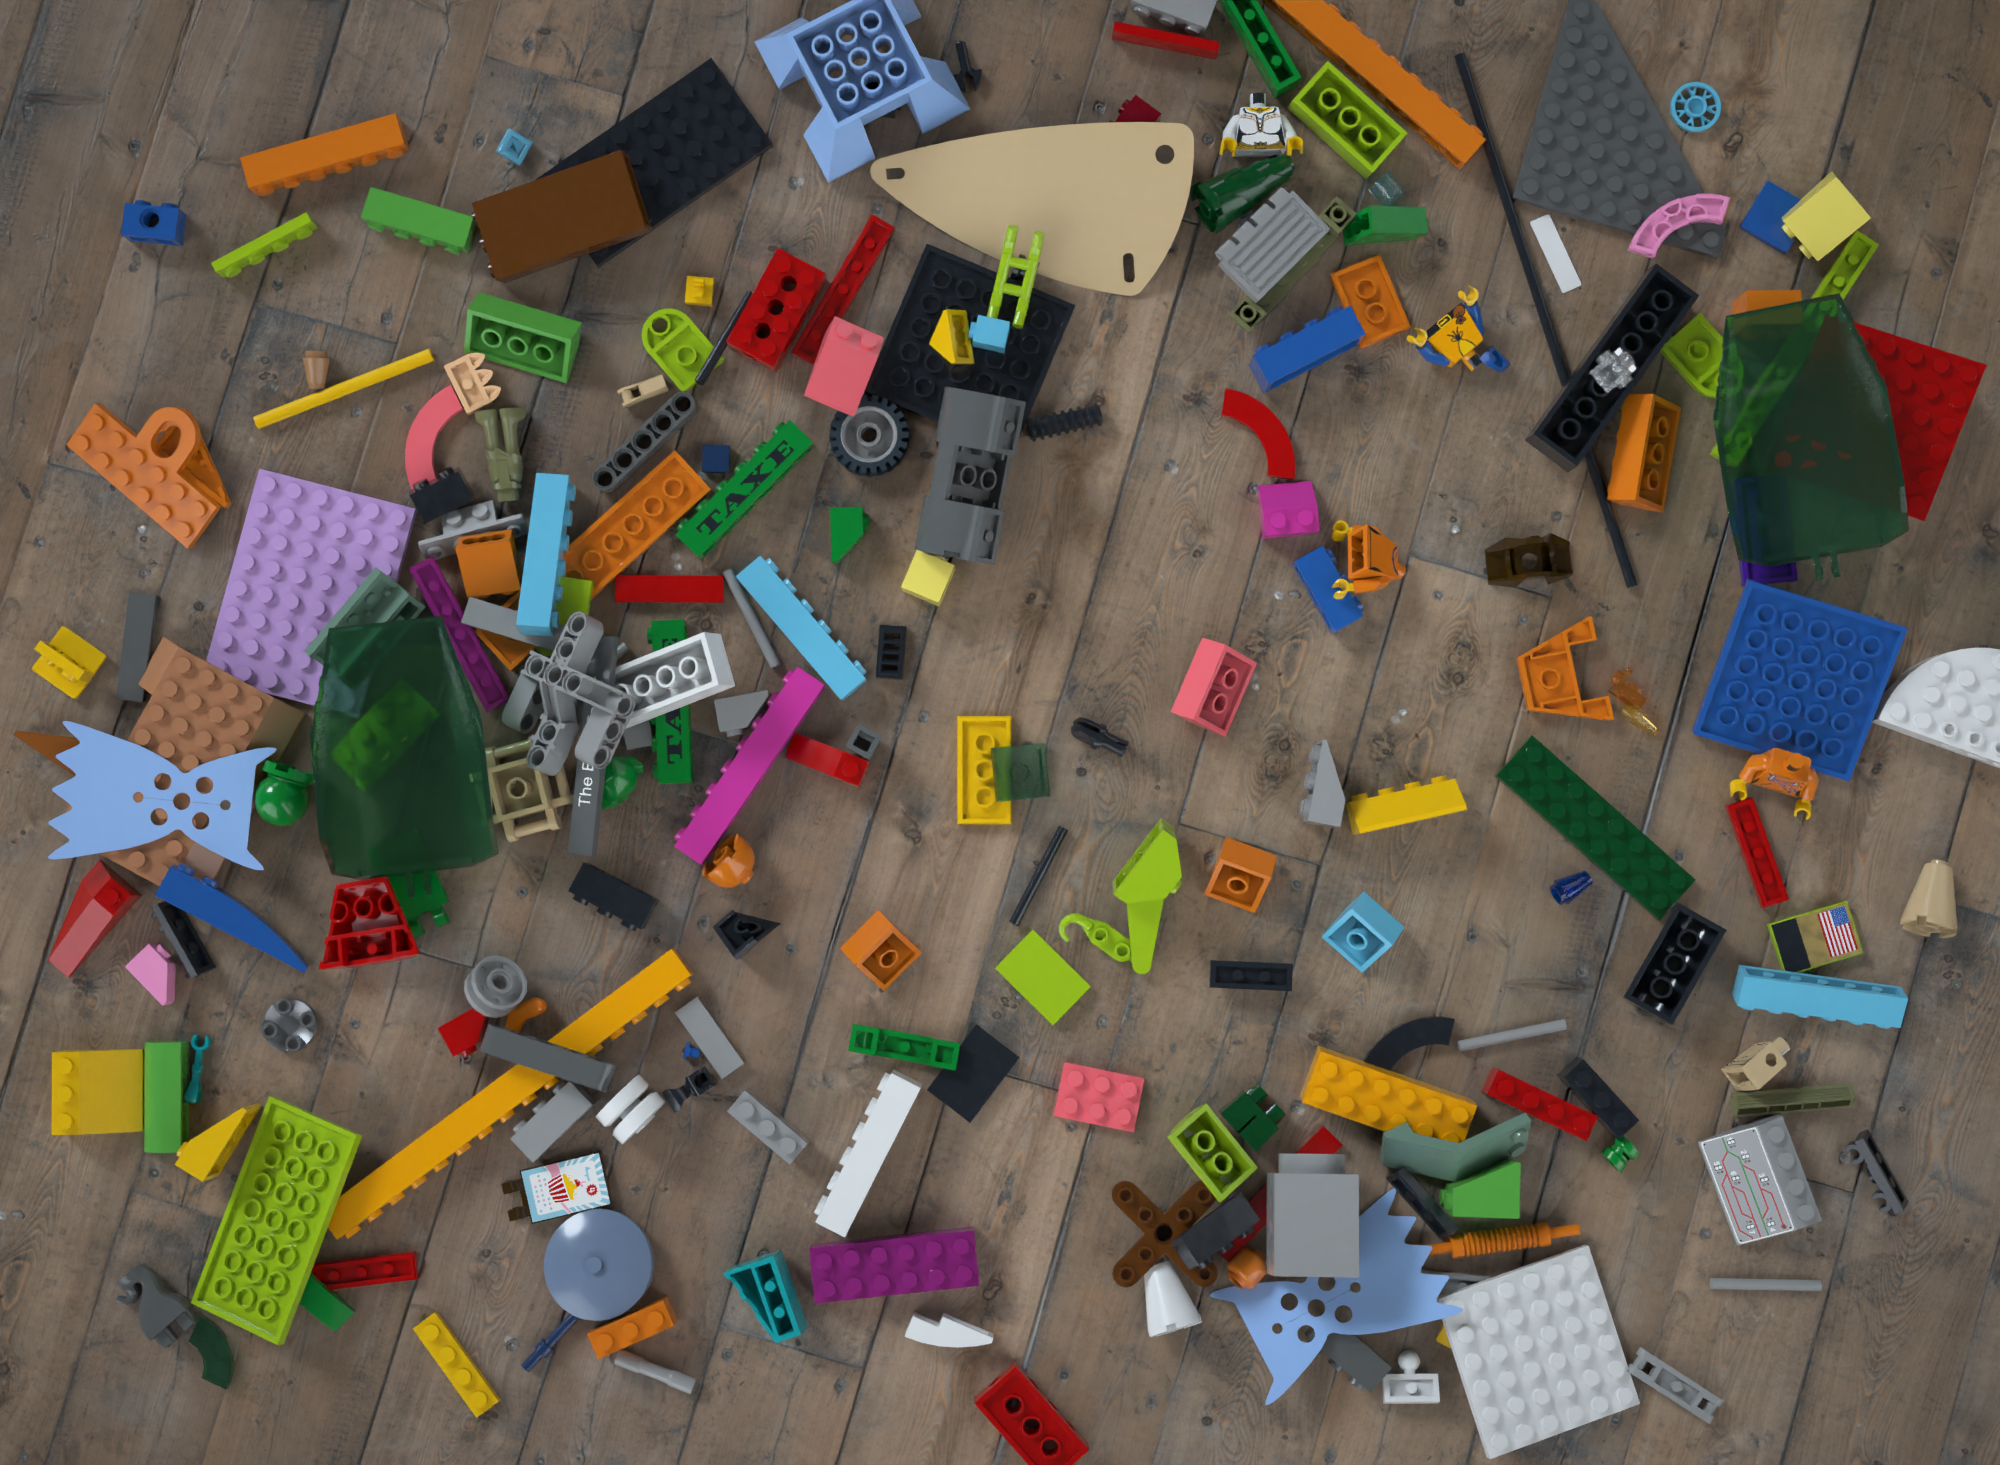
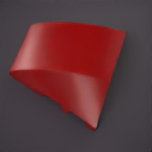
(367, 926)

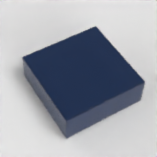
(716, 459)

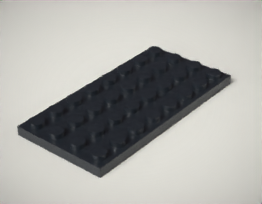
(679, 145)

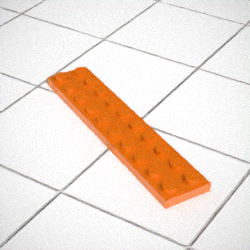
(618, 538)

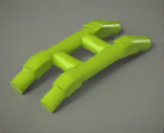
(1030, 267)

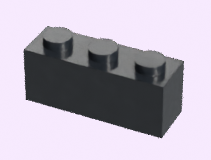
(612, 896)
(1598, 1097)
(1215, 1232)

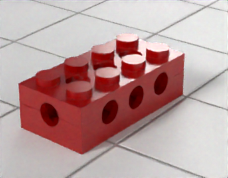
(768, 294)
(1036, 1405)

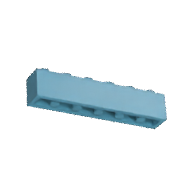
(545, 554)
(801, 628)
(1819, 996)

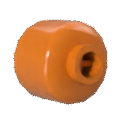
(1247, 1268)

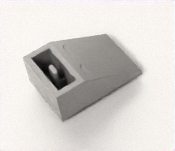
(1325, 795)

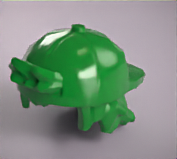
(620, 780)

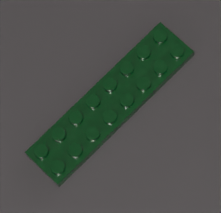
(1595, 828)

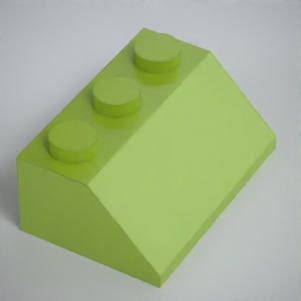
(1211, 1151)

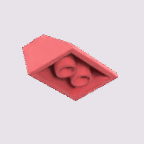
(1214, 686)

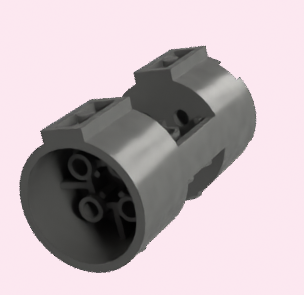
(970, 475)

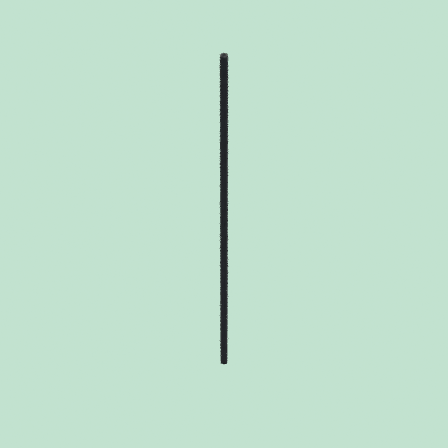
(1541, 307)

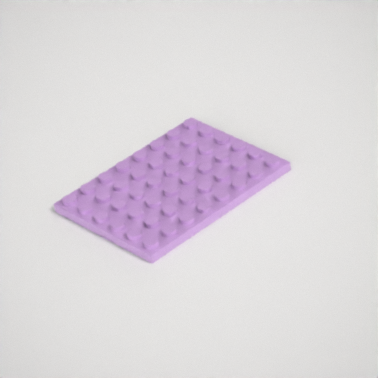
(293, 571)

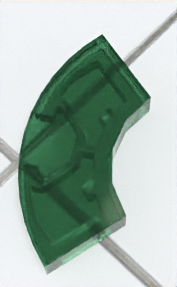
(215, 1351)

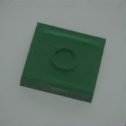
(1020, 772)

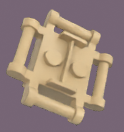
(523, 792)

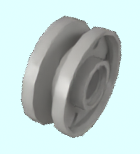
(509, 989)

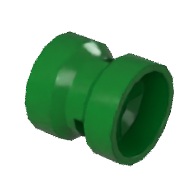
(1620, 1153)

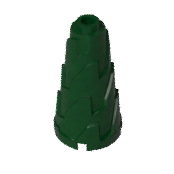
(1237, 190)

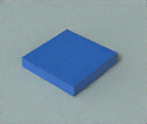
(1766, 215)

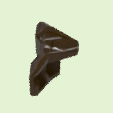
(1505, 560)

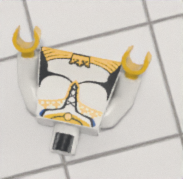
(1259, 131)

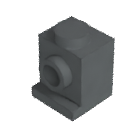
(864, 742)

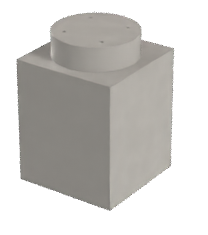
(1312, 1217)

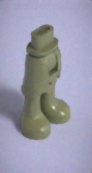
(503, 465)

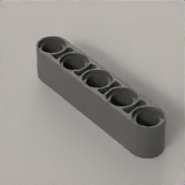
(648, 429)
(547, 1057)

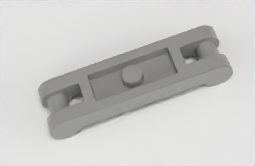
(1675, 1385)

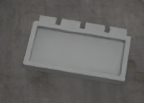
(1271, 246)

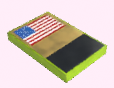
(1815, 938)

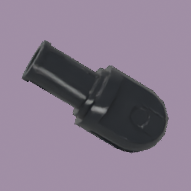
(1097, 736)

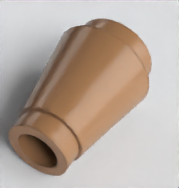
(316, 368)

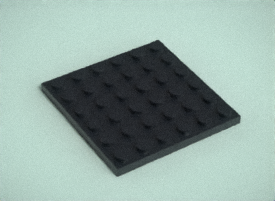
(916, 374)

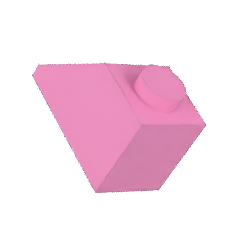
(155, 971)

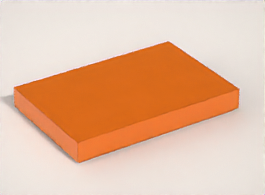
(1372, 298)

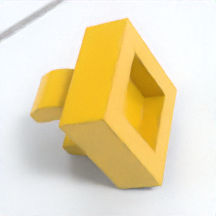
(699, 291)

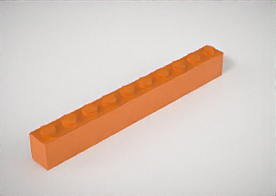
(1383, 77)

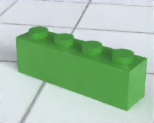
(419, 220)

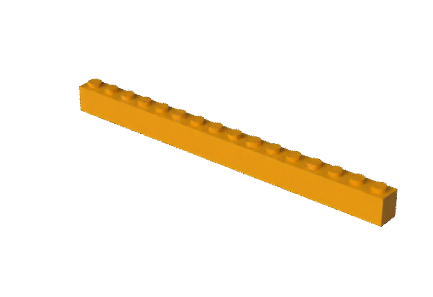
(505, 1094)

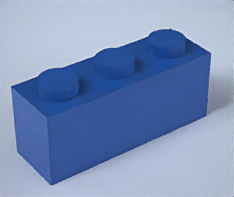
(1318, 576)

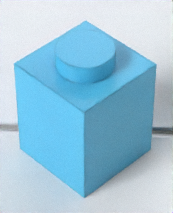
(989, 333)

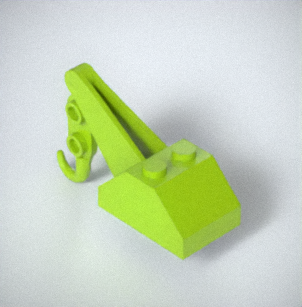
(1143, 886)

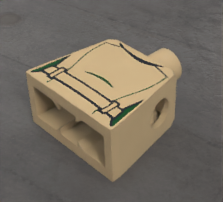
(1757, 1065)

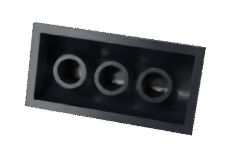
(1674, 964)

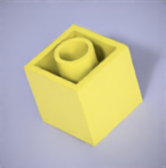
(928, 577)

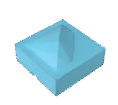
(514, 147)

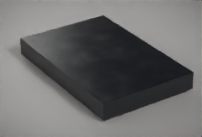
(978, 1072)

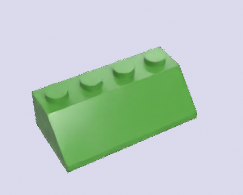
(522, 337)

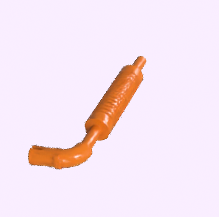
(1502, 1239)

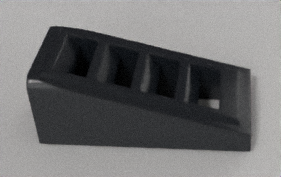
(891, 674)

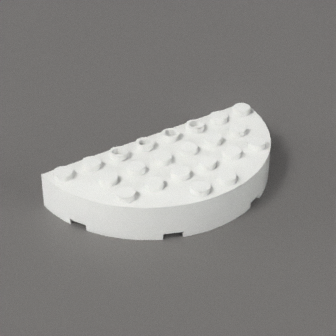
(1949, 703)

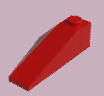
(93, 913)

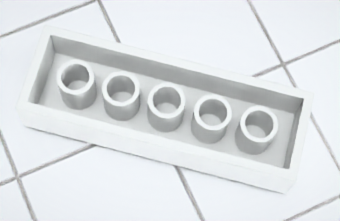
(672, 677)
(867, 1155)

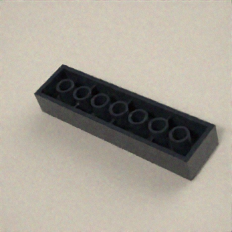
(1582, 405)

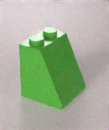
(1485, 1194)

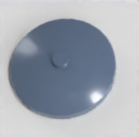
(598, 1264)

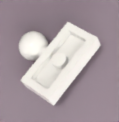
(1410, 1387)

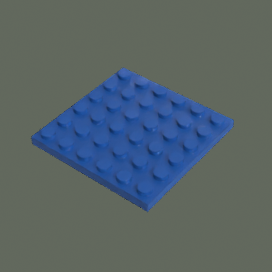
(1799, 678)

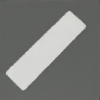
(1555, 253)

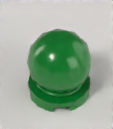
(283, 794)

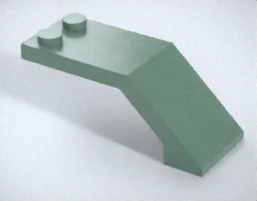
(1451, 1159)

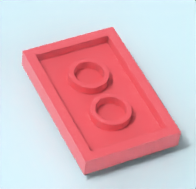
(1098, 1096)

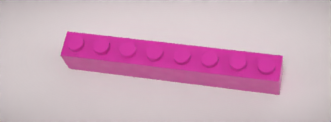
(749, 766)

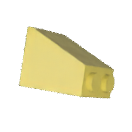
(1824, 217)

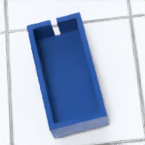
(1306, 349)

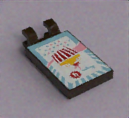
(560, 1188)

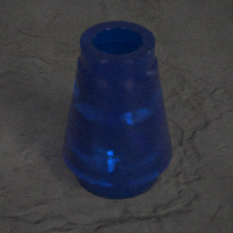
(1570, 887)

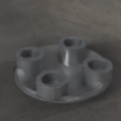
(289, 1025)

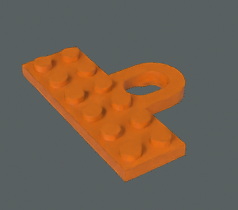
(145, 475)

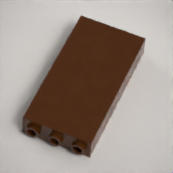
(561, 217)

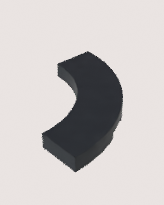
(1408, 1037)

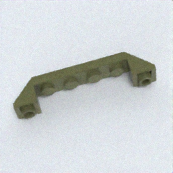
(1250, 315)

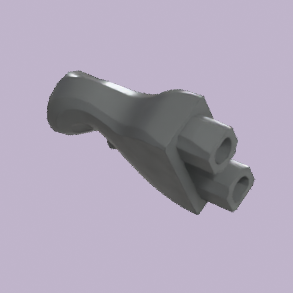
(157, 1306)

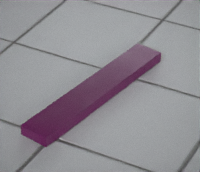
(464, 640)

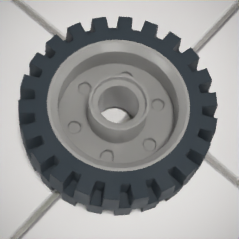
(873, 457)

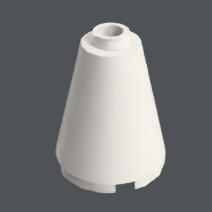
(1167, 1301)

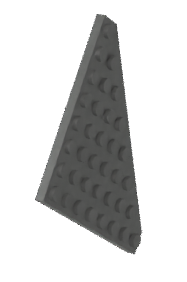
(1601, 142)

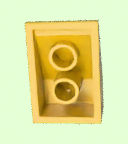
(210, 1151)

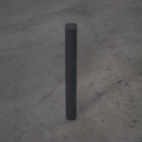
(721, 344)
(1038, 876)

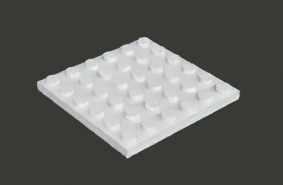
(1538, 1351)

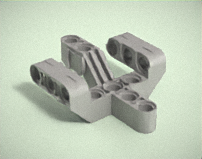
(553, 685)

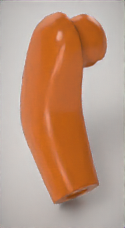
(524, 1012)

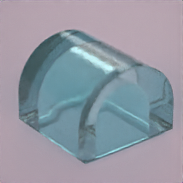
(1387, 190)

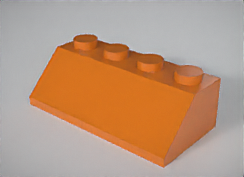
(1644, 452)

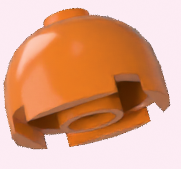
(731, 864)

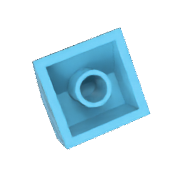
(1363, 932)

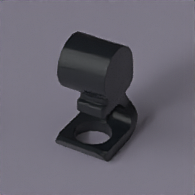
(695, 1085)

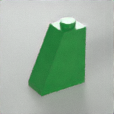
(1386, 225)

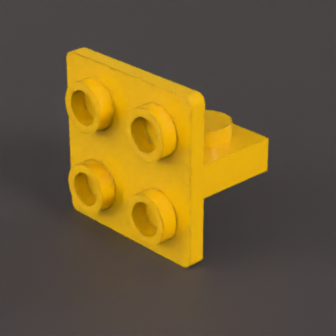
(68, 662)

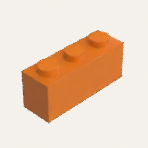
(632, 1327)

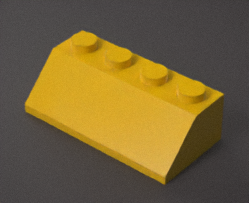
(1404, 806)

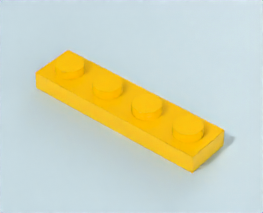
(456, 1364)

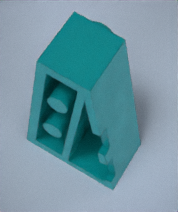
(770, 1294)

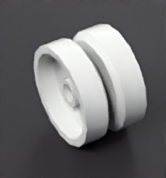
(632, 1111)

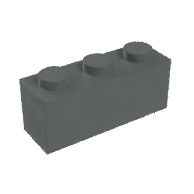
(1355, 1357)

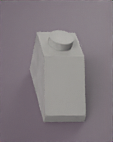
(739, 711)

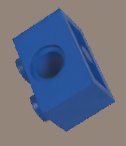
(168, 231)

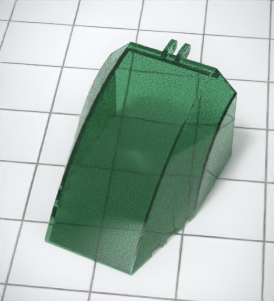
(1805, 437)
(399, 755)

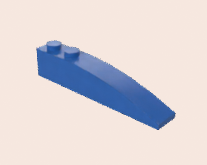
(224, 911)

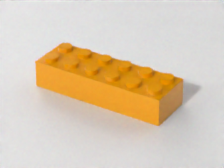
(1384, 1097)

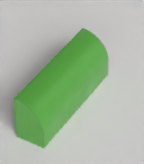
(164, 1095)

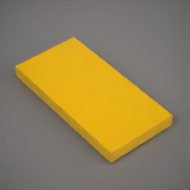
(974, 769)

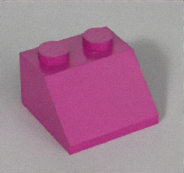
(1288, 510)

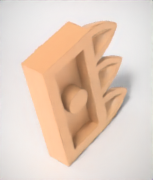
(470, 382)

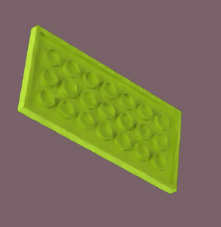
(276, 1220)

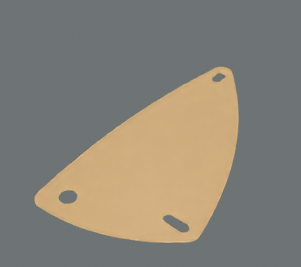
(1080, 184)

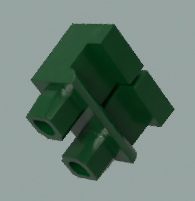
(1246, 1106)

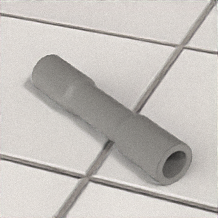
(640, 1365)

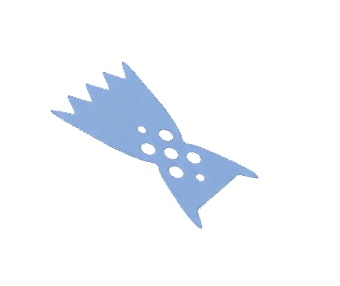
(115, 769)
(1390, 1298)

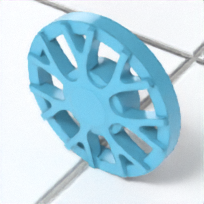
(1695, 107)

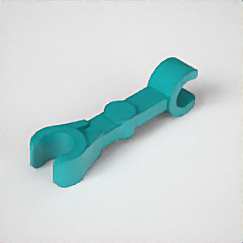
(194, 1091)

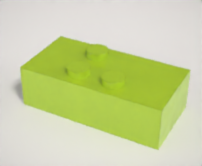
(1347, 120)

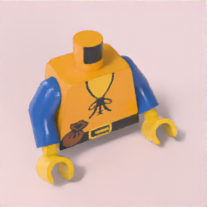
(1453, 335)

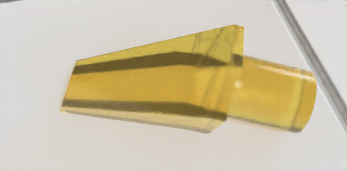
(1640, 719)

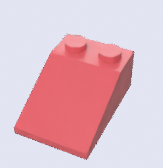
(843, 366)

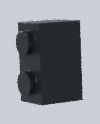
(441, 494)

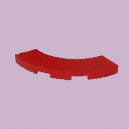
(1266, 427)

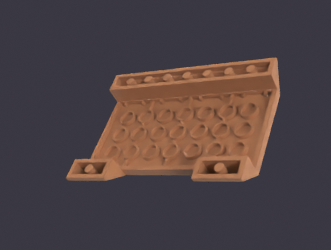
(192, 720)

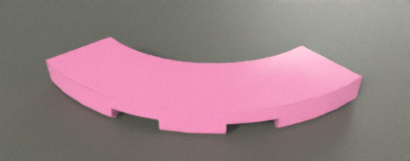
(1674, 215)

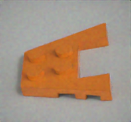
(1550, 676)

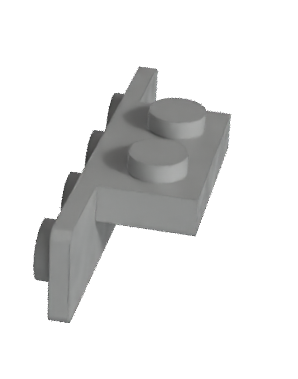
(470, 521)

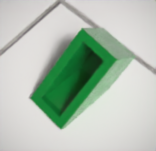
(846, 531)

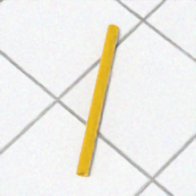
(343, 388)

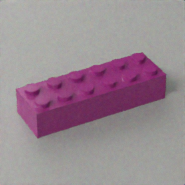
(894, 1265)

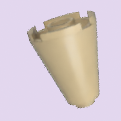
(1932, 902)

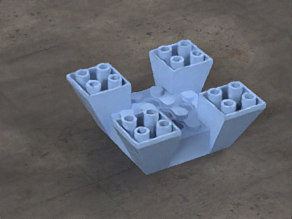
(845, 102)

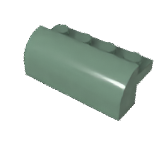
(374, 601)

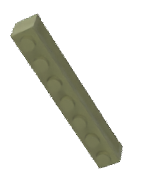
(1792, 1100)

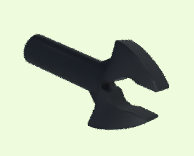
(966, 68)

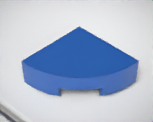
(1495, 360)

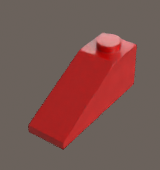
(827, 759)

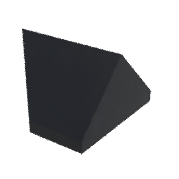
(743, 932)

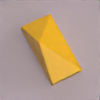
(952, 337)

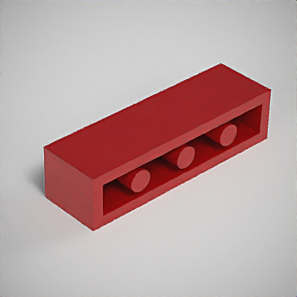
(1539, 1104)

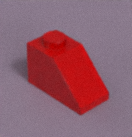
(464, 1032)

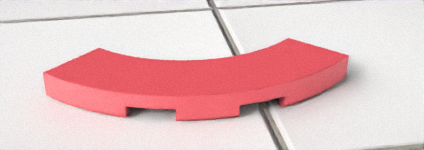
(424, 432)

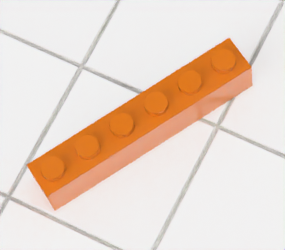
(325, 154)

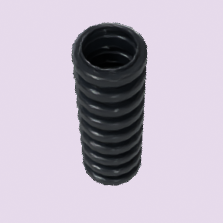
(1064, 422)

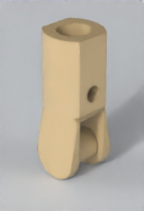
(647, 388)

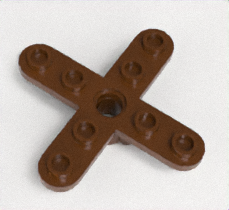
(1148, 1218)

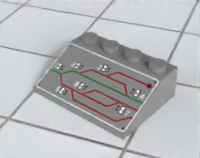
(1759, 1180)

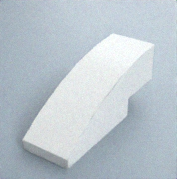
(947, 1332)

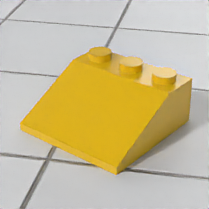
(97, 1091)

